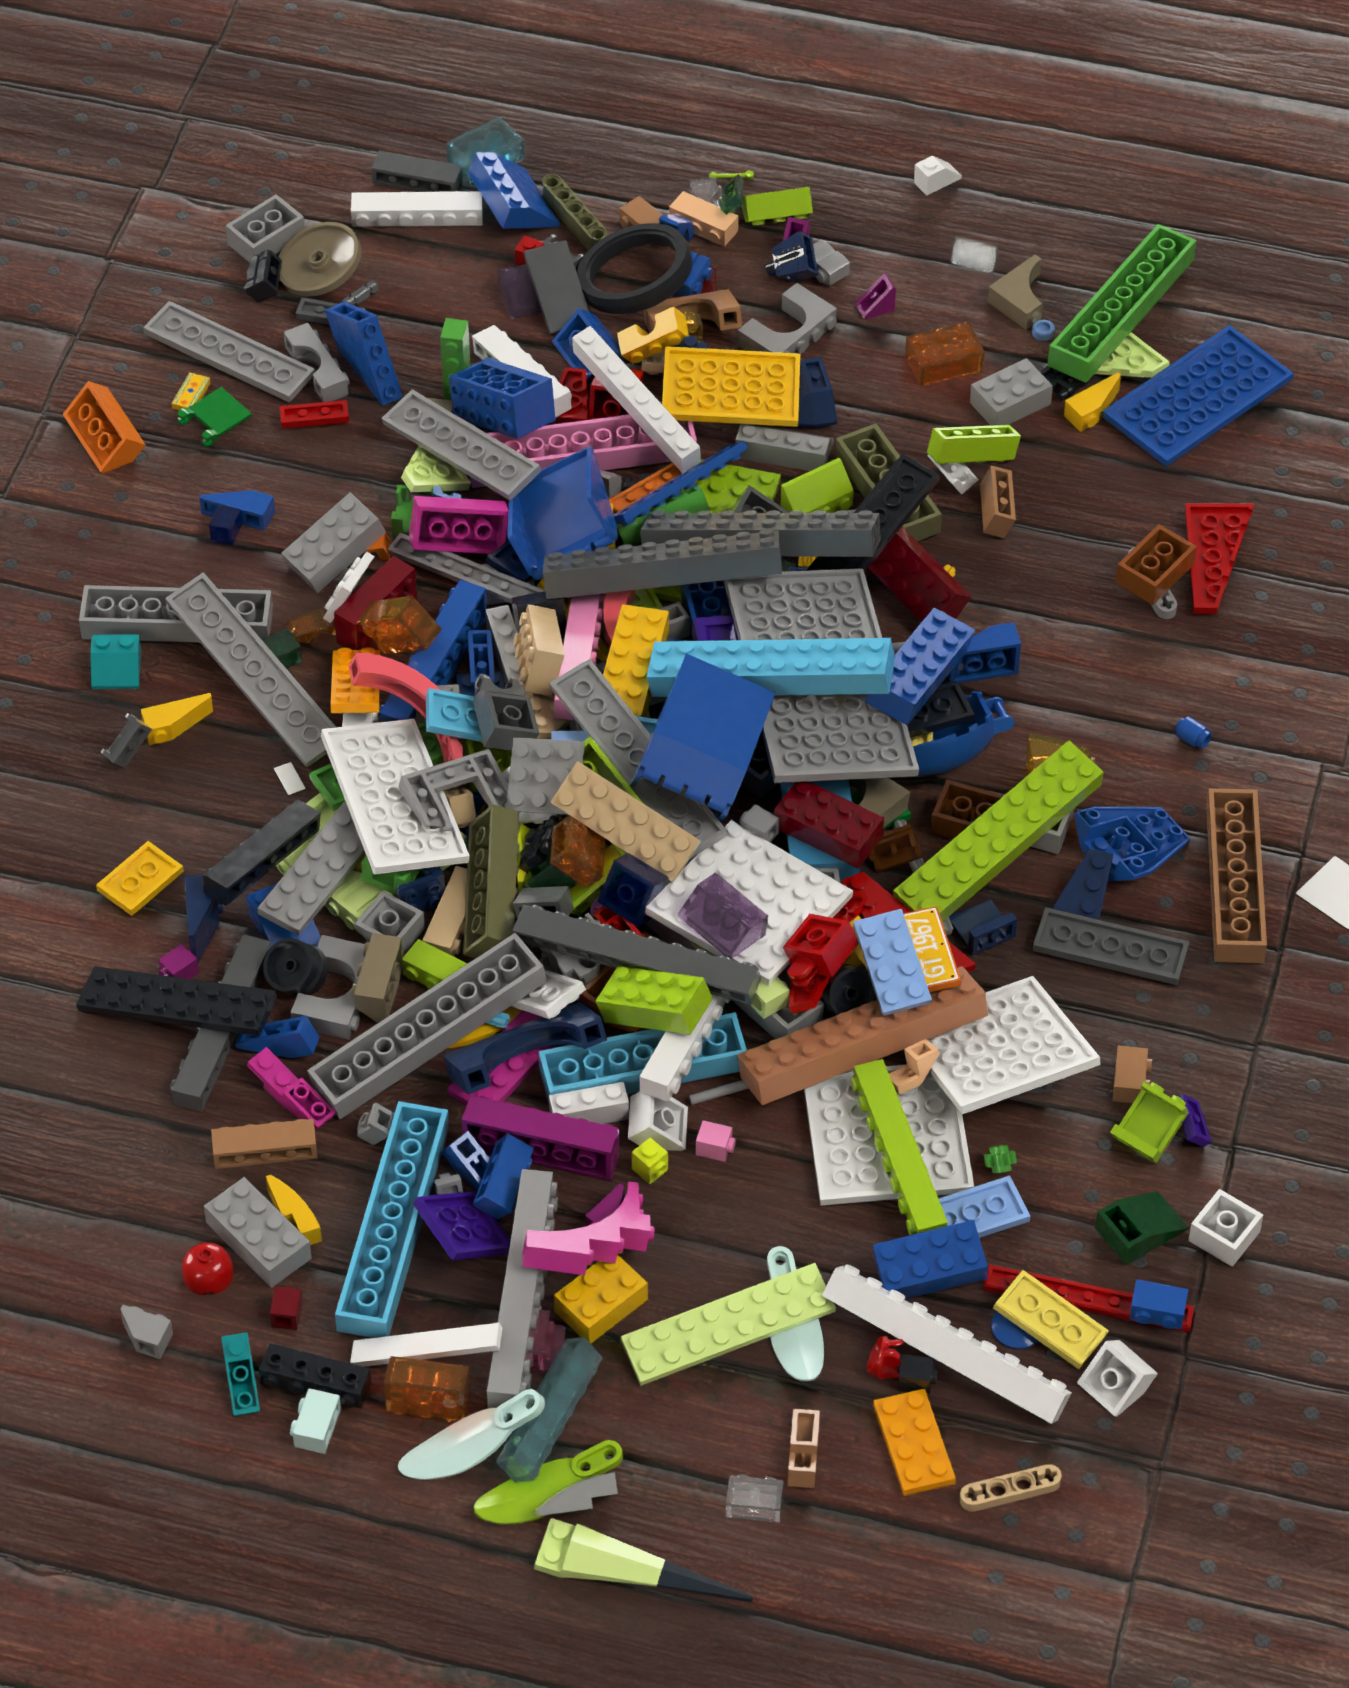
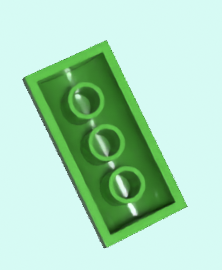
(689, 500)

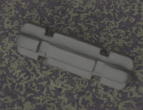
(362, 293)

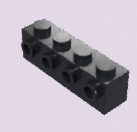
(304, 1371)

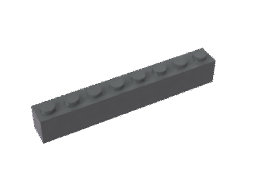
(211, 1047)

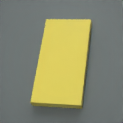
(1050, 1319)

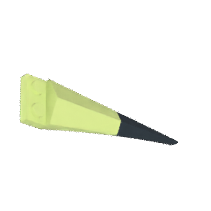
(587, 1554)

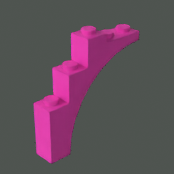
(602, 1241)

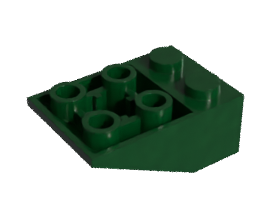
(1138, 1225)

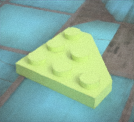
(1134, 359)
(428, 470)

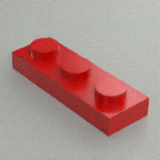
(314, 414)

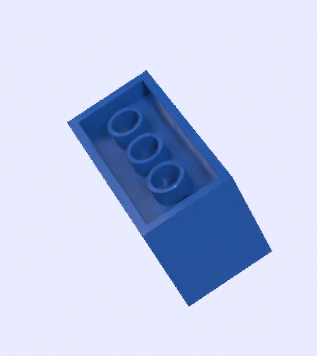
(502, 398)

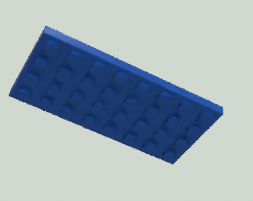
(1197, 395)

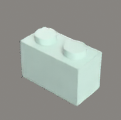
(316, 1420)

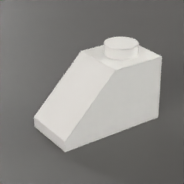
(934, 174)

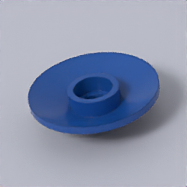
(1010, 1334)

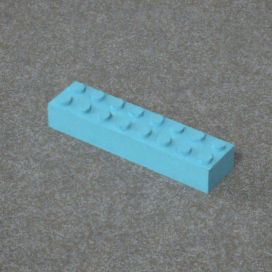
(626, 1055)

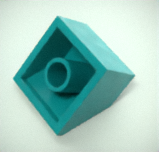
(115, 661)

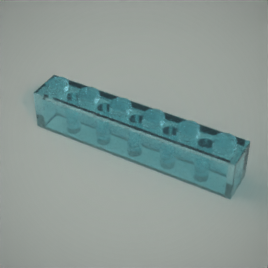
(561, 1391)

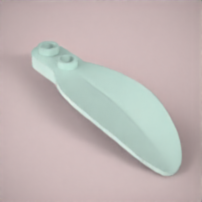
(801, 1347)
(470, 1439)

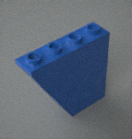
(365, 350)

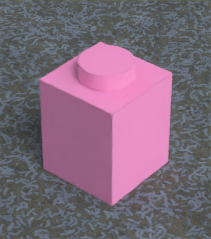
(714, 1141)

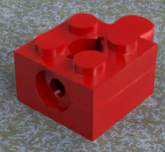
(818, 948)

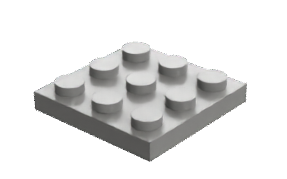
(539, 771)

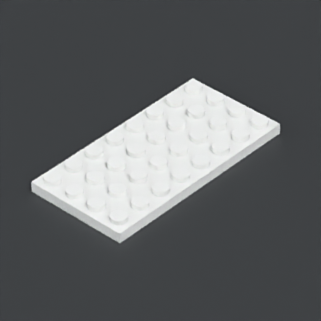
(369, 769)

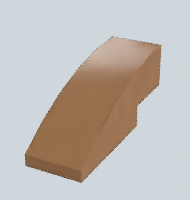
(803, 1448)

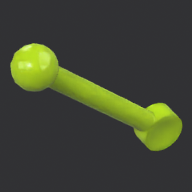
(748, 175)

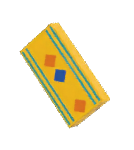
(191, 391)

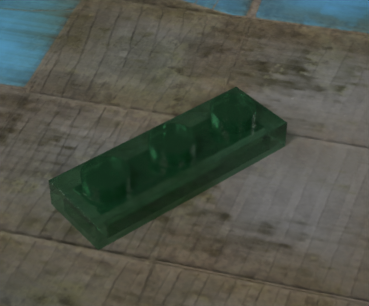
(732, 195)

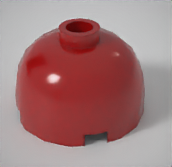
(207, 1269)

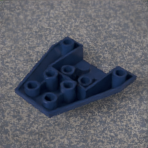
(815, 395)

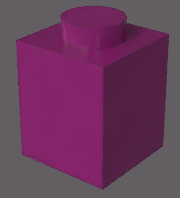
(179, 963)

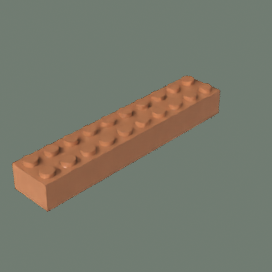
(855, 1039)

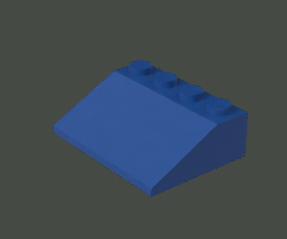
(510, 193)

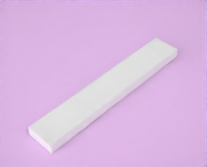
(427, 1344)

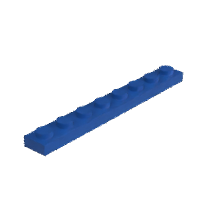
(685, 481)

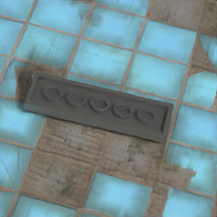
(1111, 946)

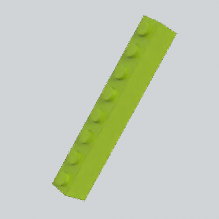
(898, 1147)

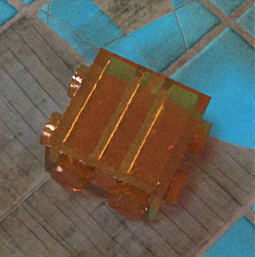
(578, 851)

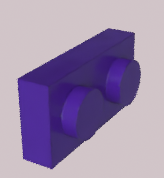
(1194, 1123)

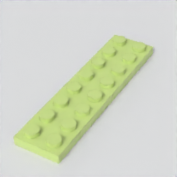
(727, 1324)

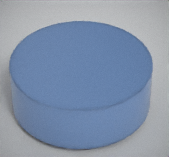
(1043, 330)

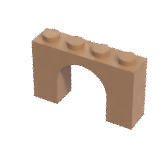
(714, 306)

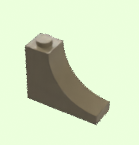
(1014, 296)
(882, 797)

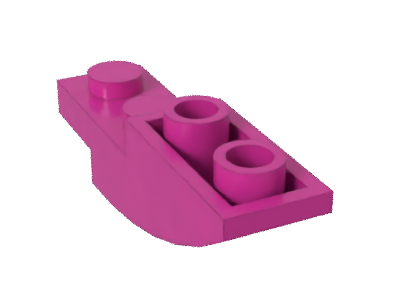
(288, 1090)

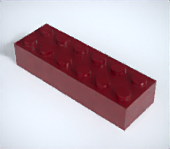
(918, 578)

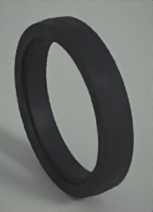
(644, 297)

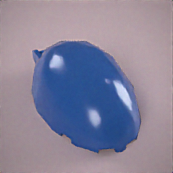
(963, 742)

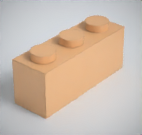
(707, 218)

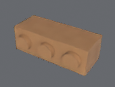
(997, 501)

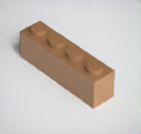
(264, 1143)

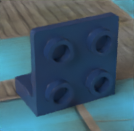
(424, 892)
(983, 926)

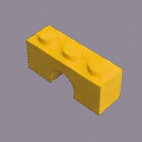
(669, 330)

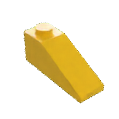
(1087, 407)
(175, 717)

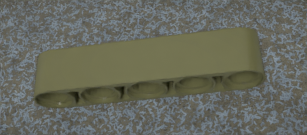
(572, 211)

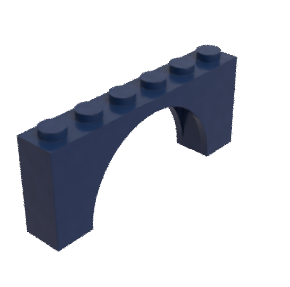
(473, 1064)

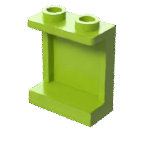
(1151, 1122)

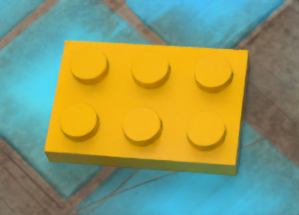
(140, 878)

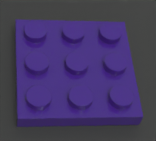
(462, 1227)

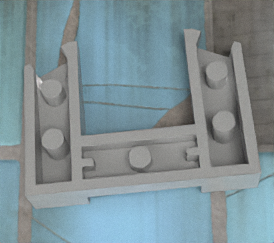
(421, 786)

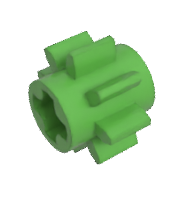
(1000, 1158)

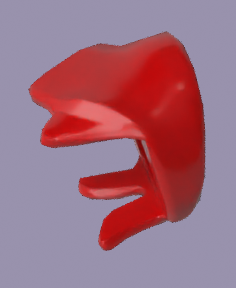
(884, 1361)

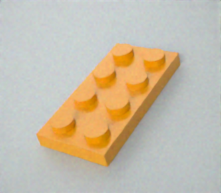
(914, 1442)

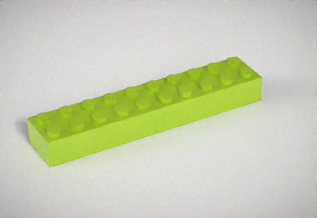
(1002, 833)

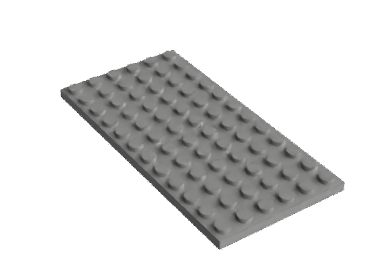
(820, 733)

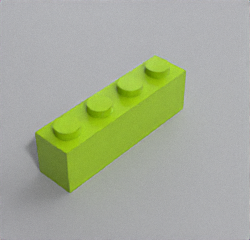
(973, 444)
(429, 964)

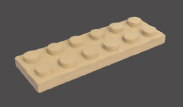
(625, 821)

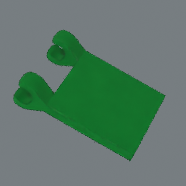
(217, 412)

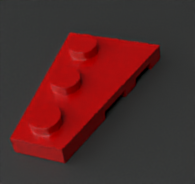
(577, 382)

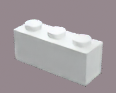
(596, 1104)

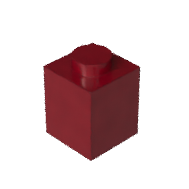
(286, 1308)

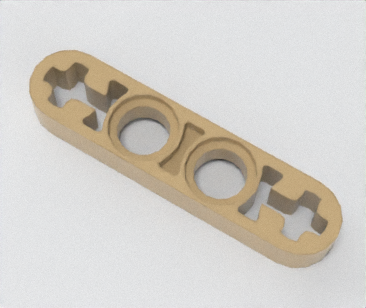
(1012, 1492)

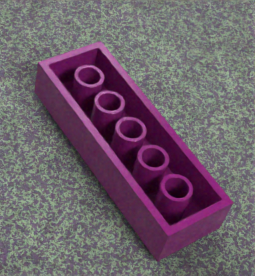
(555, 1138)

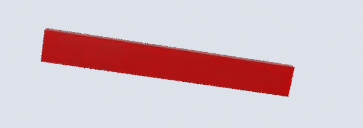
(1082, 1296)

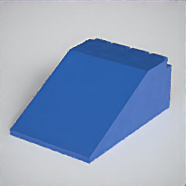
(561, 512)
(705, 734)

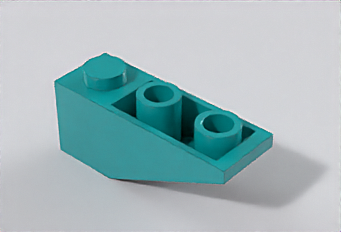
(240, 1374)

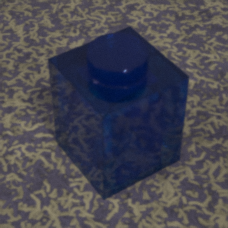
(225, 524)

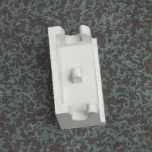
(958, 474)

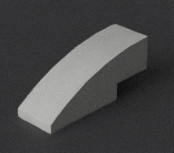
(579, 1495)

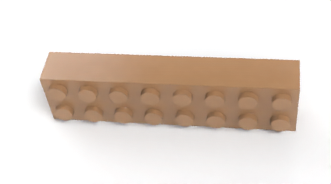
(1236, 876)

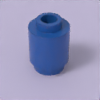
(1193, 732)

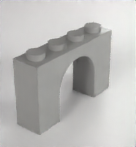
(802, 305)
(338, 1015)

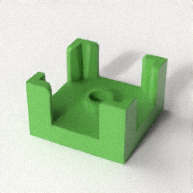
(402, 517)
(388, 881)

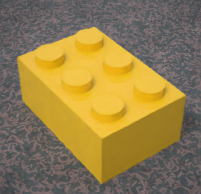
(600, 1298)

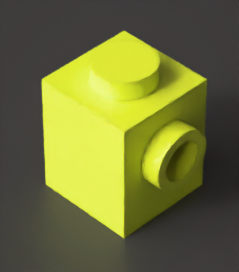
(649, 1160)

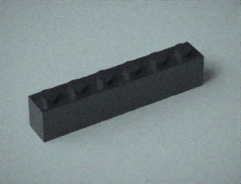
(261, 852)

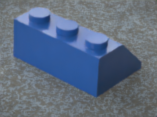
(578, 322)

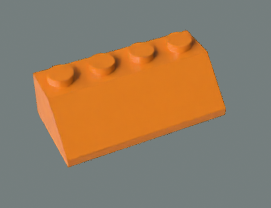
(103, 428)

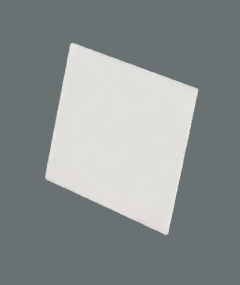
(1330, 891)

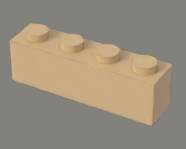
(449, 918)

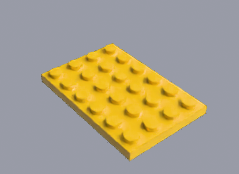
(731, 386)

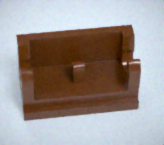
(896, 848)

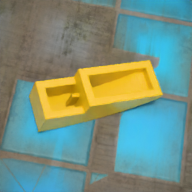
(293, 1209)

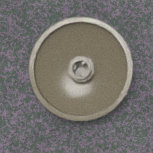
(319, 259)

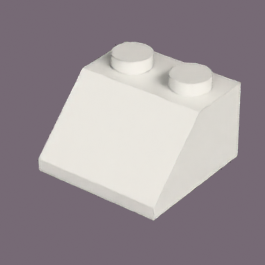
(659, 1120)
(1116, 1377)

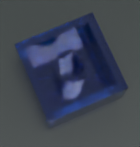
(631, 888)

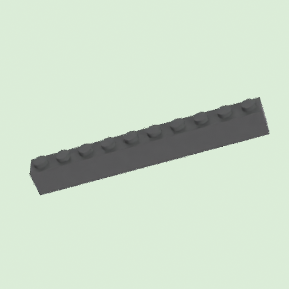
(619, 948)

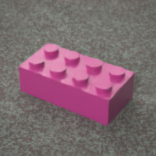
(458, 524)

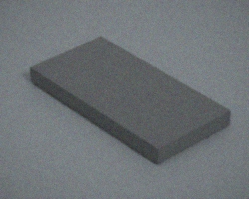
(555, 283)

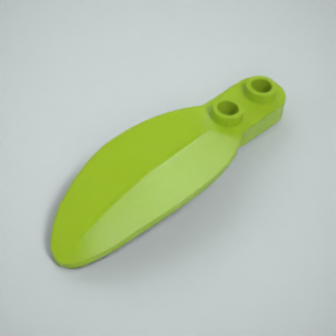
(517, 1501)

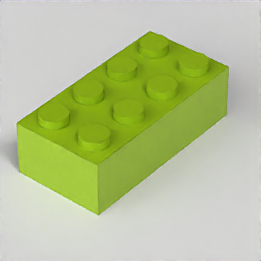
(654, 1000)

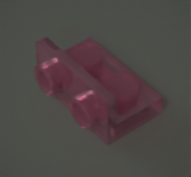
(547, 1343)

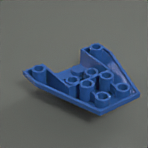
(1135, 835)

